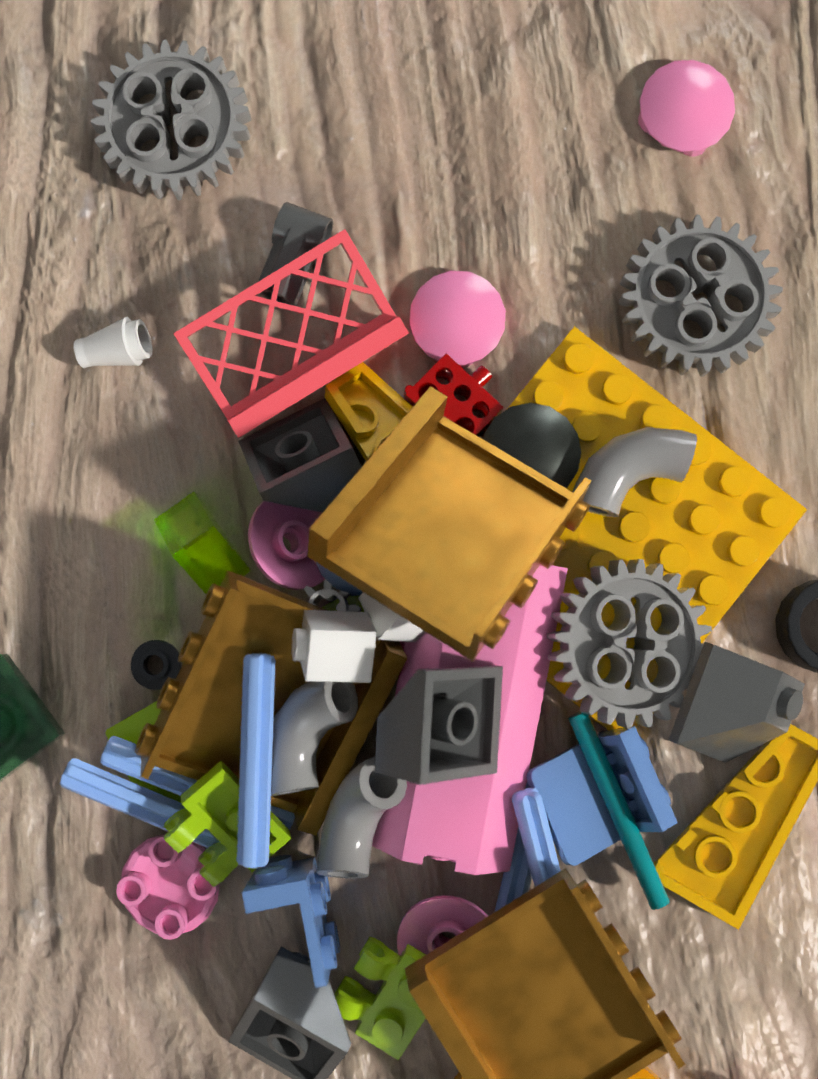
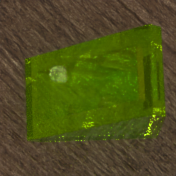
(199, 543)

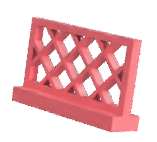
(313, 372)

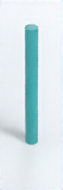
(619, 810)

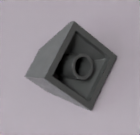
(301, 459)
(734, 705)
(442, 726)
(293, 1021)

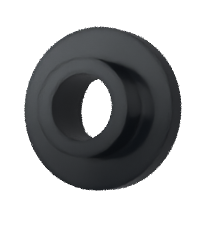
(140, 658)

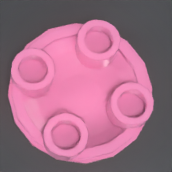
(686, 106)
(457, 317)
(165, 888)

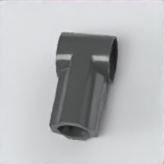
(292, 236)

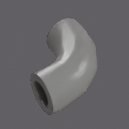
(633, 459)
(301, 726)
(354, 819)

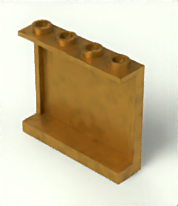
(445, 528)
(204, 703)
(542, 993)

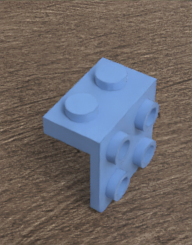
(576, 807)
(295, 882)

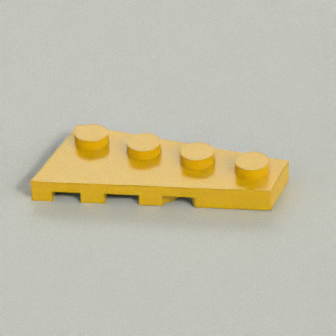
(366, 407)
(740, 833)

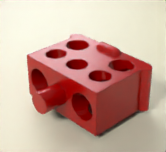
(459, 384)

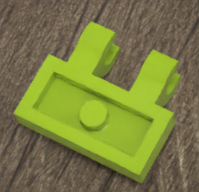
(214, 806)
(391, 1015)

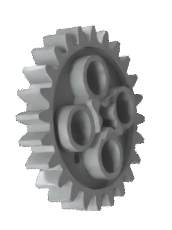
(128, 125)
(737, 274)
(587, 639)

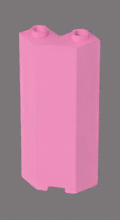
(474, 817)

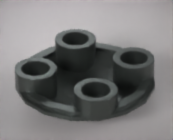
(538, 439)

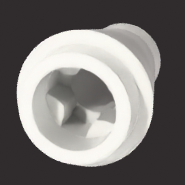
(115, 345)

